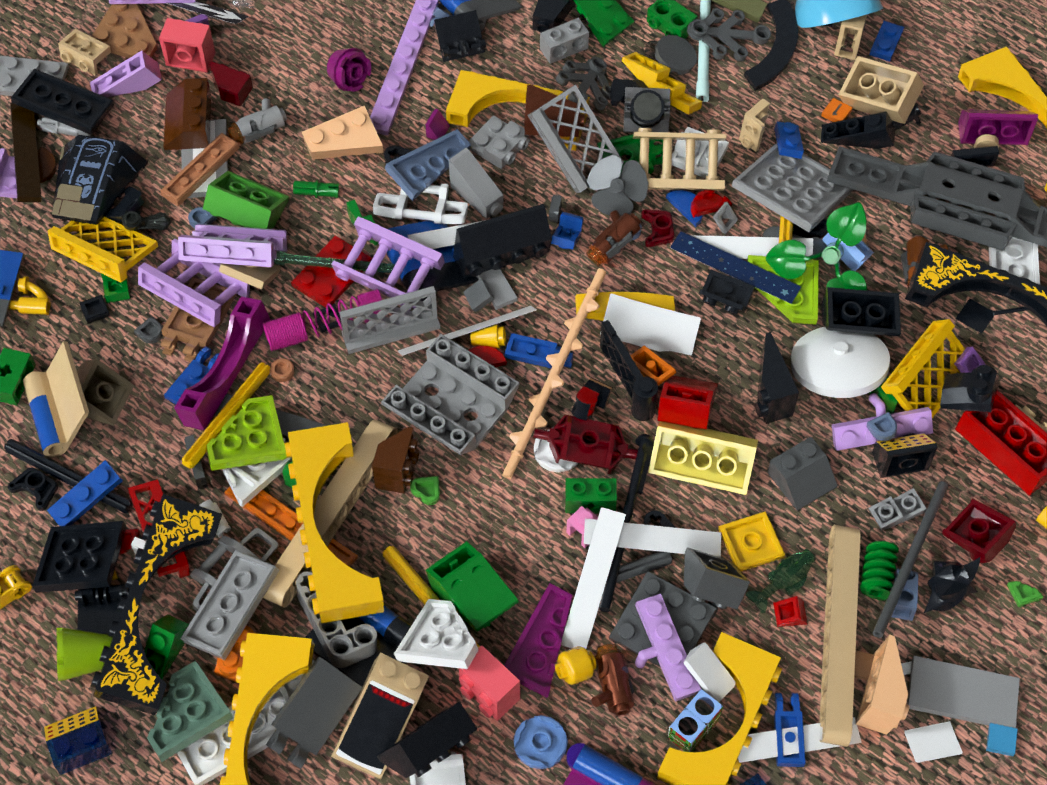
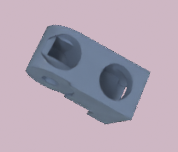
(907, 602)

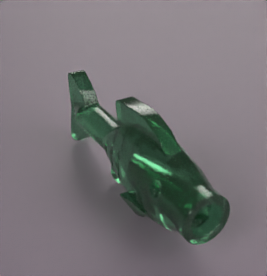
(788, 575)

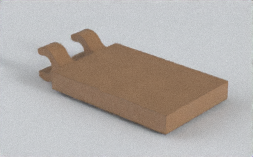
(189, 329)

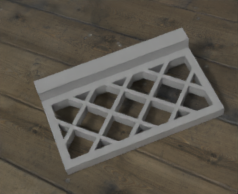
(556, 144)
(398, 326)

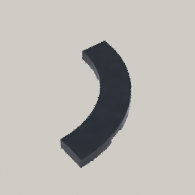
(782, 49)

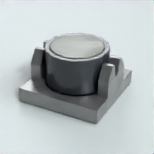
(646, 109)

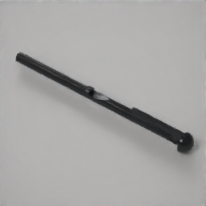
(636, 487)

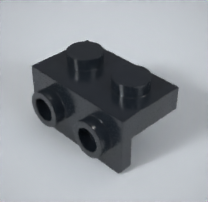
(726, 291)

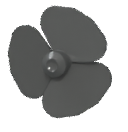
(631, 184)

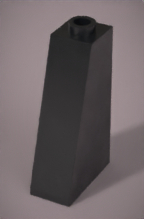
(551, 13)

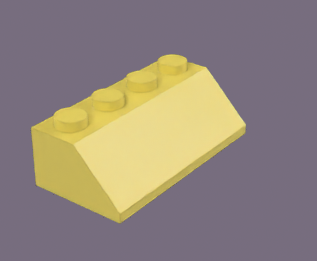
(703, 457)

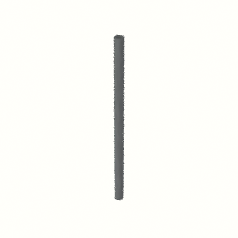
(910, 559)

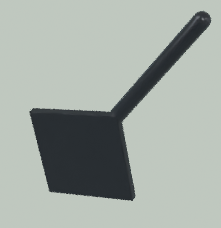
(979, 316)

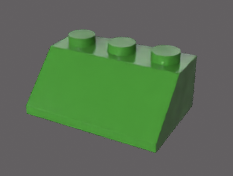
(244, 201)

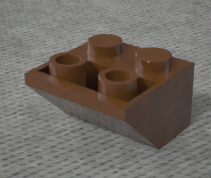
(394, 461)

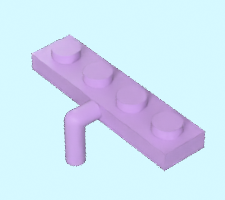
(856, 434)
(666, 647)

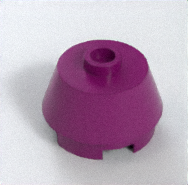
(348, 68)

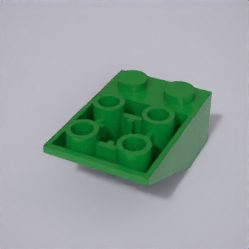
(471, 586)

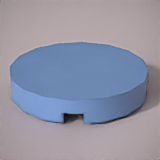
(538, 751)

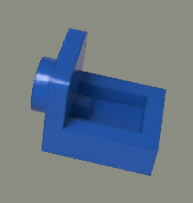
(568, 231)

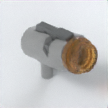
(257, 124)

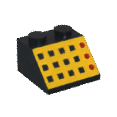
(904, 454)

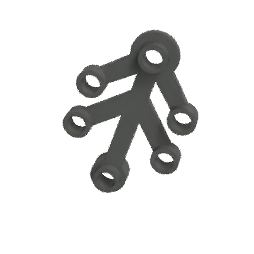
(726, 34)
(596, 68)

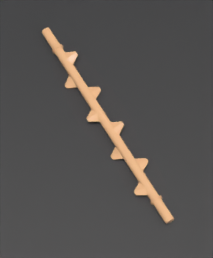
(553, 380)

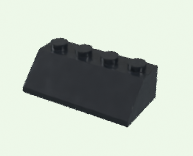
(502, 241)

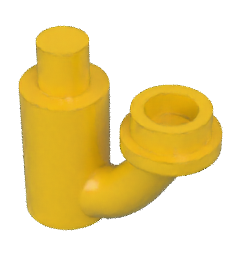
(29, 305)

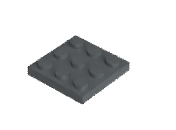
(687, 614)

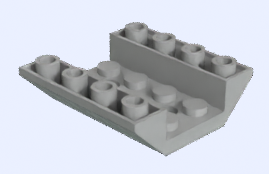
(463, 387)

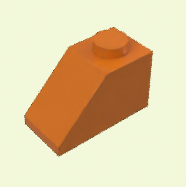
(652, 365)

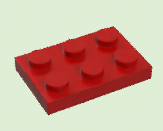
(321, 282)

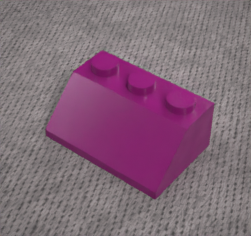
(1008, 126)

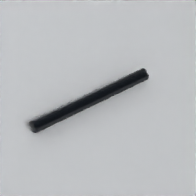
(62, 472)

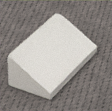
(709, 672)

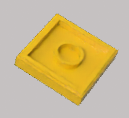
(751, 541)

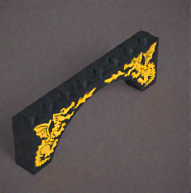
(948, 272)
(126, 672)

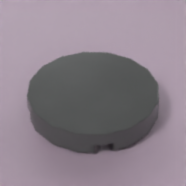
(676, 54)

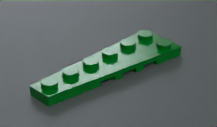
(605, 18)

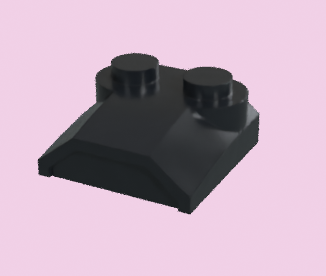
(970, 390)

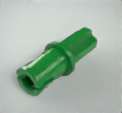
(316, 188)

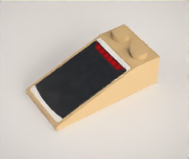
(379, 714)

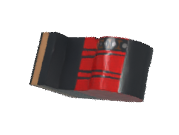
(589, 397)

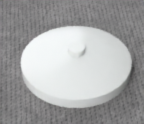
(840, 362)

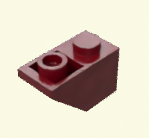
(230, 83)

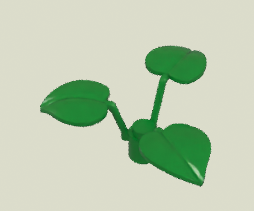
(844, 223)

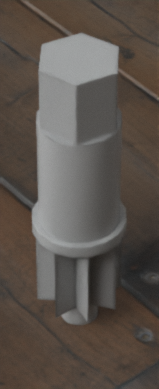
(53, 126)

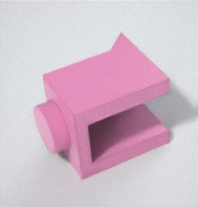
(577, 522)

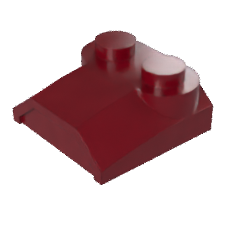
(980, 531)

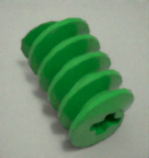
(878, 569)

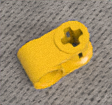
(9, 589)

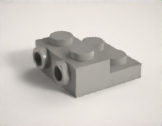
(499, 141)

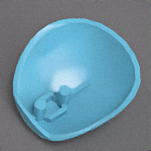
(822, 12)

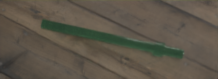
(283, 258)

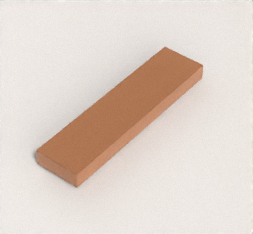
(199, 169)

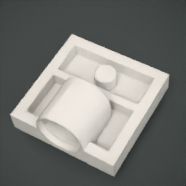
(701, 154)

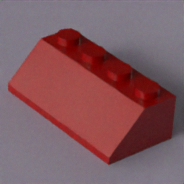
(1009, 442)

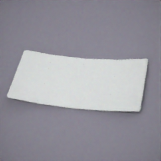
(652, 325)
(933, 740)

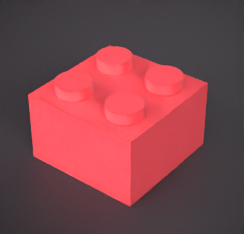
(187, 45)
(489, 684)

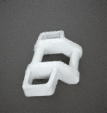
(438, 216)

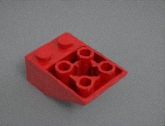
(687, 401)

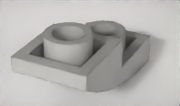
(897, 510)

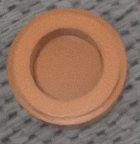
(282, 370)

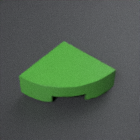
(1023, 593)

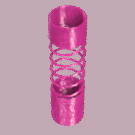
(292, 328)

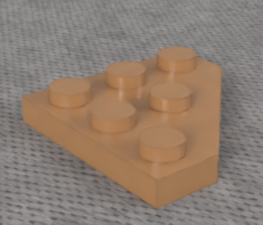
(125, 31)

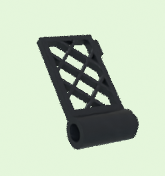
(641, 389)

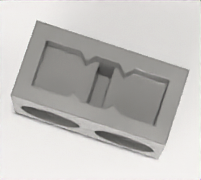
(564, 40)

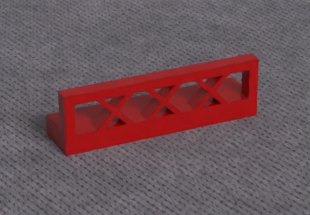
(180, 561)

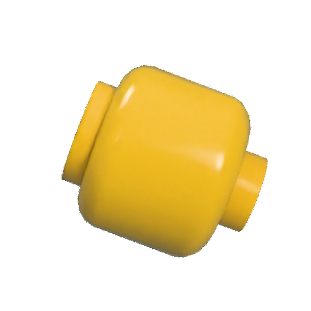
(575, 665)

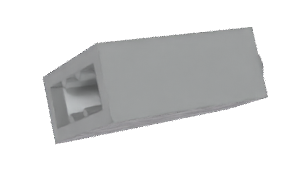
(474, 184)

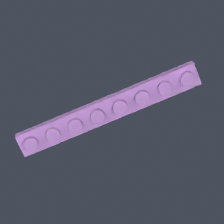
(402, 66)

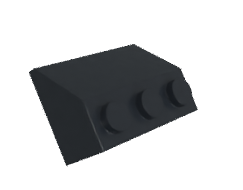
(861, 311)
(430, 742)

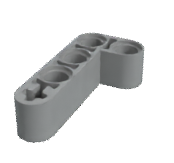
(339, 638)

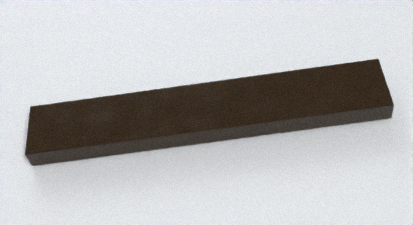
(25, 154)

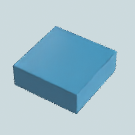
(1001, 739)

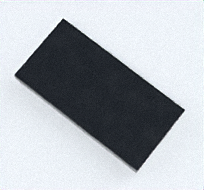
(62, 101)

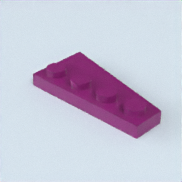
(538, 646)

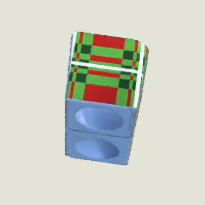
(686, 742)

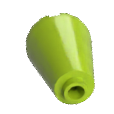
(79, 652)

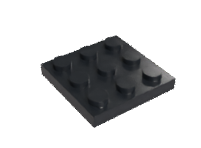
(79, 557)

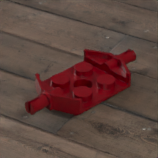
(567, 442)

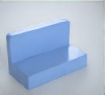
(853, 255)

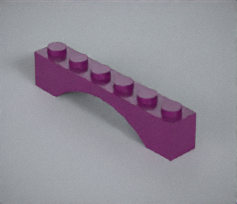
(202, 400)

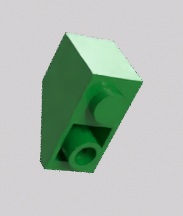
(164, 643)

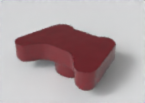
(661, 227)

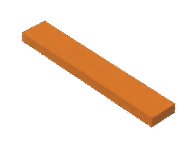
(286, 522)

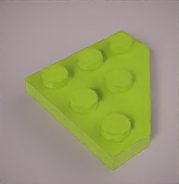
(805, 305)
(248, 437)

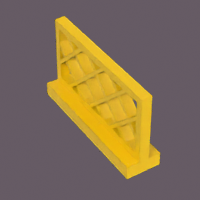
(93, 254)
(920, 359)

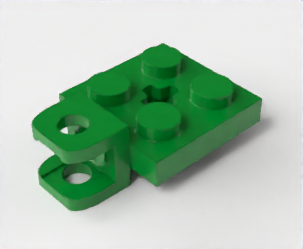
(631, 148)

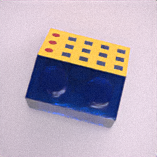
(77, 740)

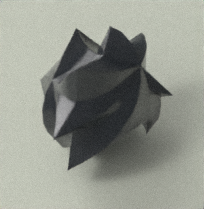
(950, 584)

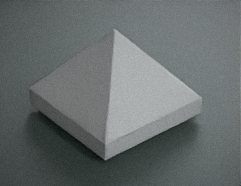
(725, 212)

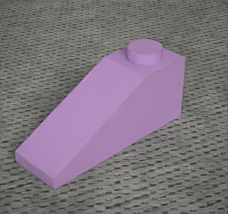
(130, 76)

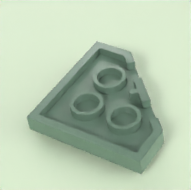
(187, 712)

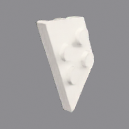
(251, 479)

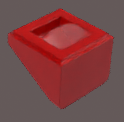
(790, 612)

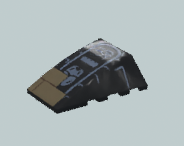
(92, 177)

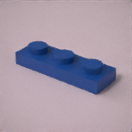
(85, 494)

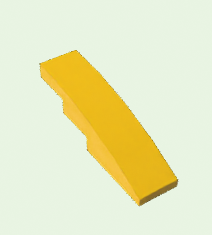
(657, 76)
(602, 299)

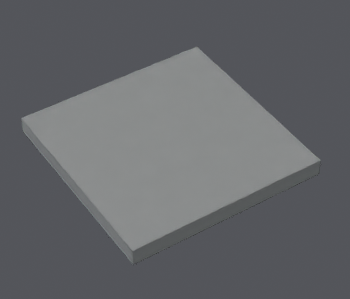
(792, 187)

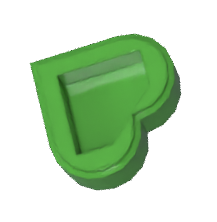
(427, 489)

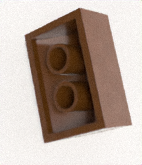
(188, 115)

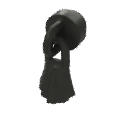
(133, 221)

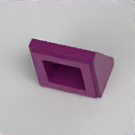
(436, 125)

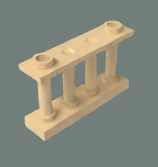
(689, 180)

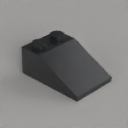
(776, 387)

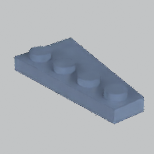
(426, 164)

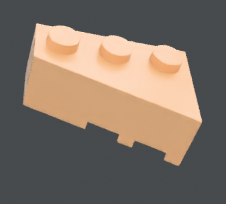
(343, 136)

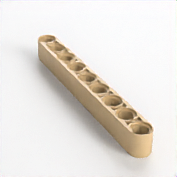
(330, 510)
(840, 636)

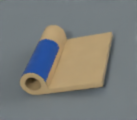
(56, 402)

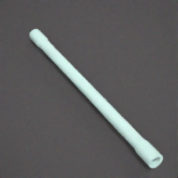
(702, 84)

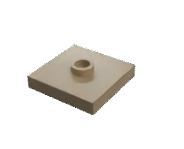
(252, 275)

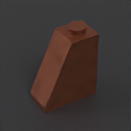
(538, 97)

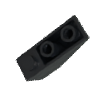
(867, 131)

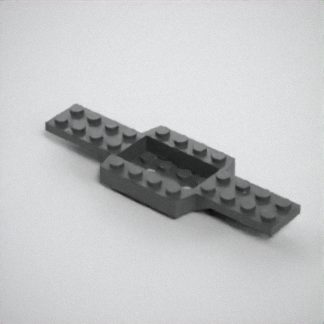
(972, 188)

